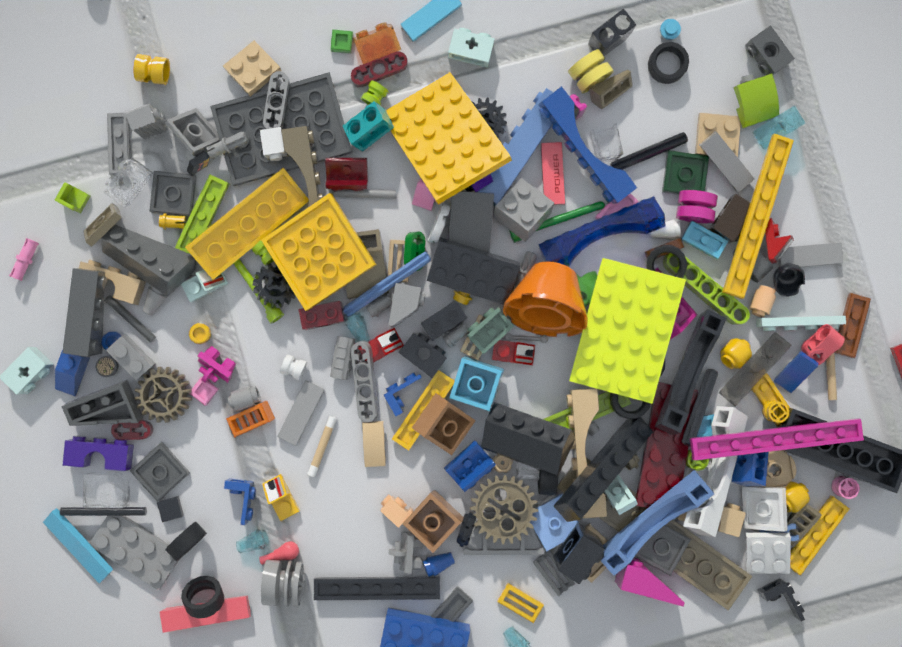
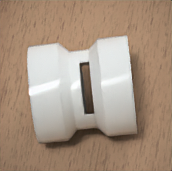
(293, 367)

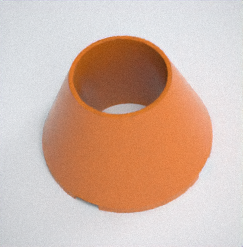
(548, 301)

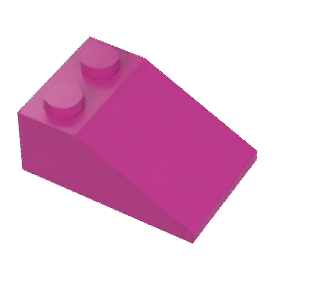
(641, 581)

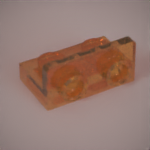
(377, 42)

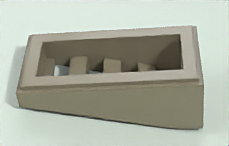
(610, 89)
(809, 522)

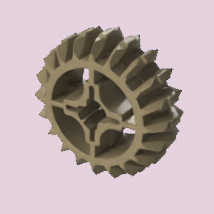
(167, 402)

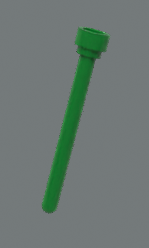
(565, 217)

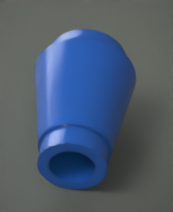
(438, 563)

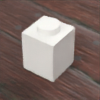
(272, 144)

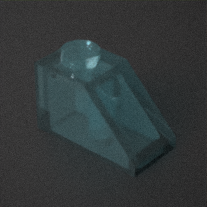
(781, 125)

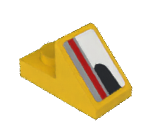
(280, 497)

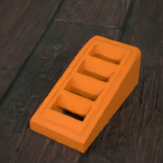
(262, 412)

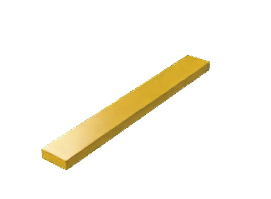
(758, 216)

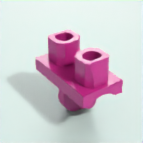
(208, 360)

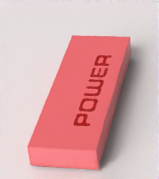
(553, 172)

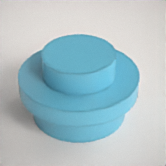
(670, 29)

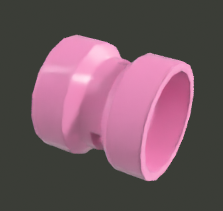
(849, 489)

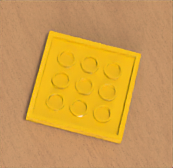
(318, 252)

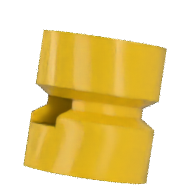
(151, 69)

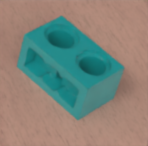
(368, 126)

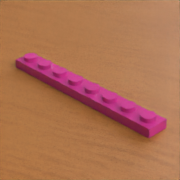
(776, 439)

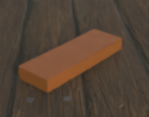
(855, 312)

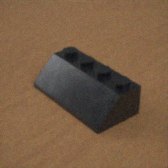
(527, 439)

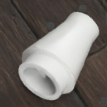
(670, 231)

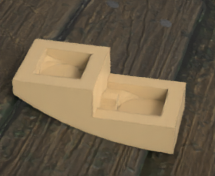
(374, 444)

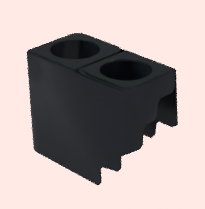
(606, 47)

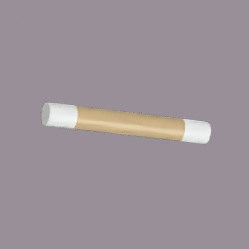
(322, 446)

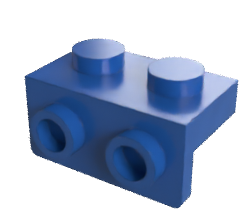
(470, 466)

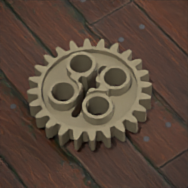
(514, 492)

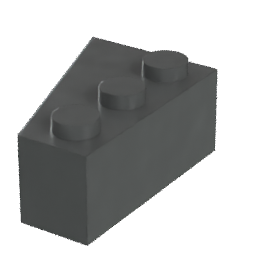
(108, 405)

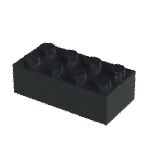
(473, 271)

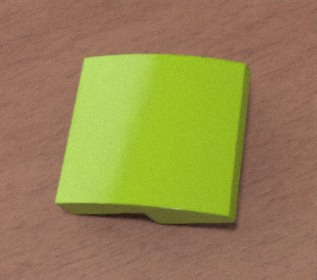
(757, 100)

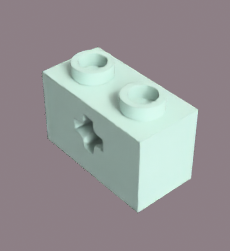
(480, 53)
(16, 373)

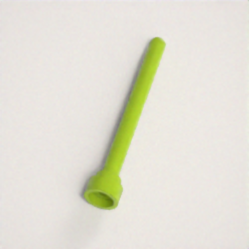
(273, 314)

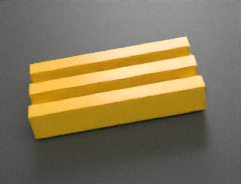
(505, 594)

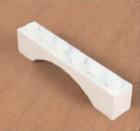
(707, 516)

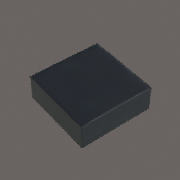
(170, 509)

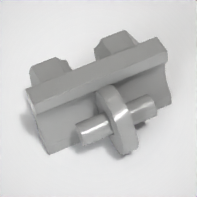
(404, 553)

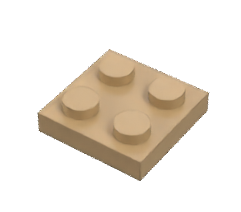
(251, 68)
(726, 126)

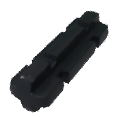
(466, 529)

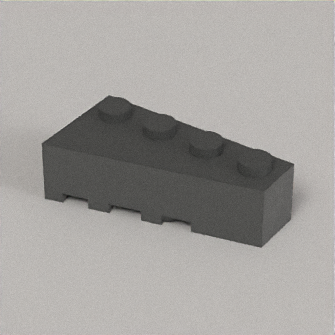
(148, 259)
(85, 313)

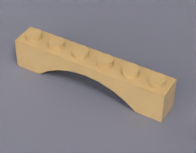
(583, 409)

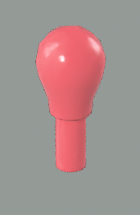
(287, 551)

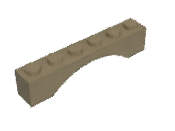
(298, 145)

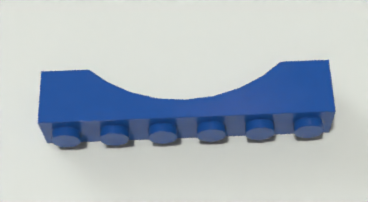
(560, 111)

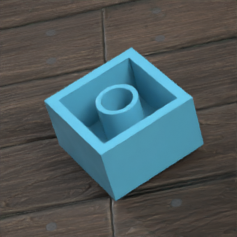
(476, 383)

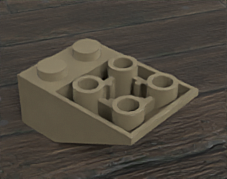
(373, 243)

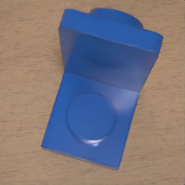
(396, 403)
(236, 487)

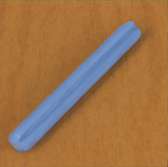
(387, 284)

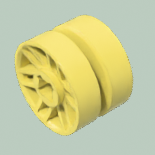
(590, 71)

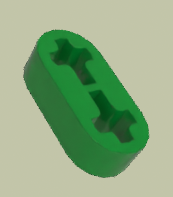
(413, 249)

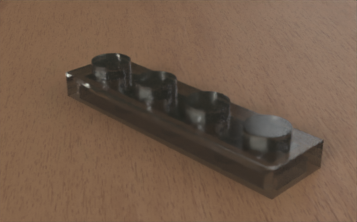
(755, 369)

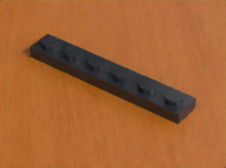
(376, 588)

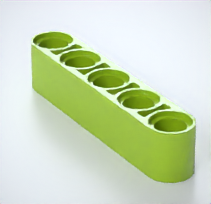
(715, 292)

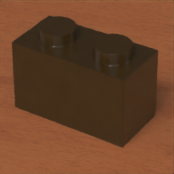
(731, 219)

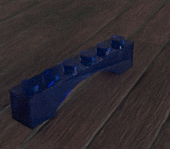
(638, 218)

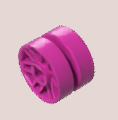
(696, 206)

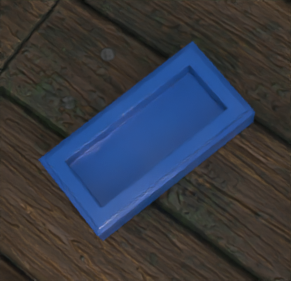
(796, 372)

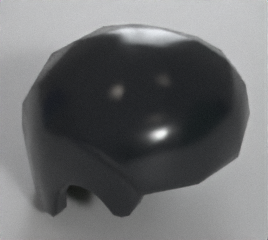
(788, 279)

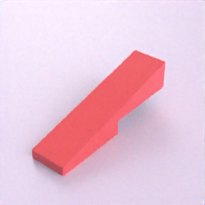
(177, 618)

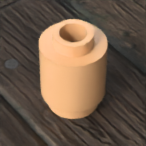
(762, 301)

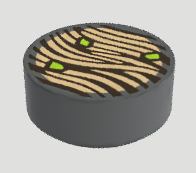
(106, 366)

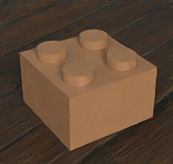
(443, 424)
(433, 521)

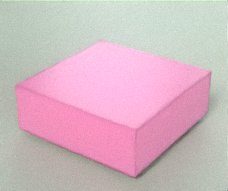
(204, 391)

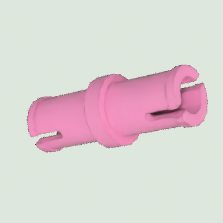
(24, 259)

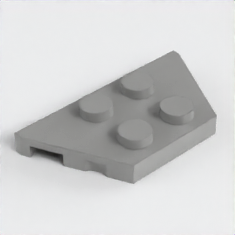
(479, 545)

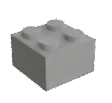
(523, 209)

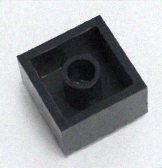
(579, 553)

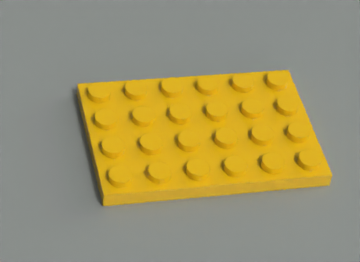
(446, 138)

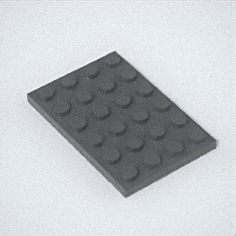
(309, 104)

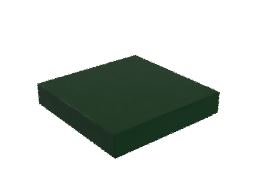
(685, 172)

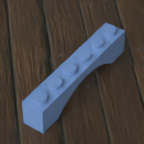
(683, 497)

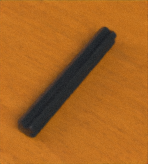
(650, 151)
(700, 406)

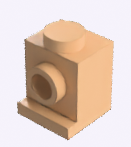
(395, 510)

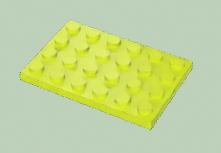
(627, 330)

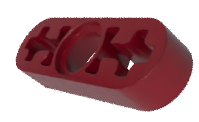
(395, 69)

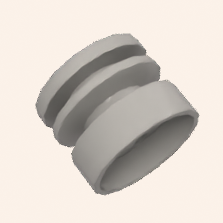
(282, 583)

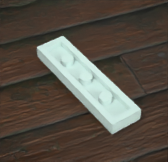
(791, 323)

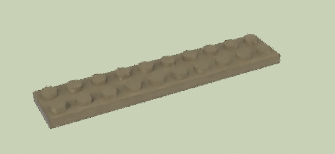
(699, 563)

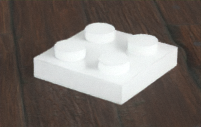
(765, 508)
(768, 553)

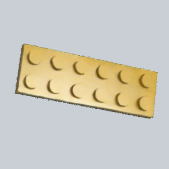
(247, 223)

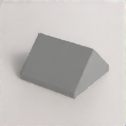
(193, 131)

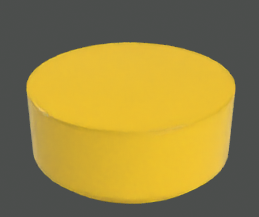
(199, 333)

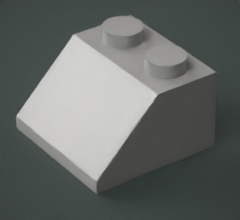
(405, 303)

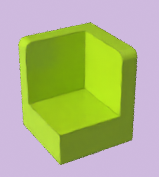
(72, 197)

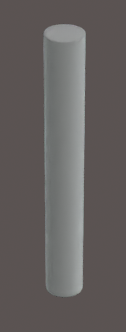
(390, 194)

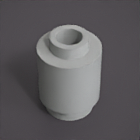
(244, 398)

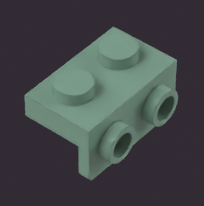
(489, 330)

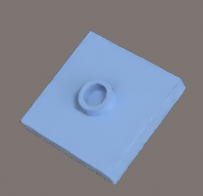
(550, 525)

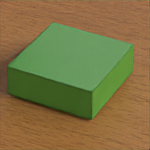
(341, 41)

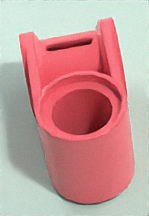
(823, 342)

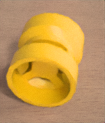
(770, 411)

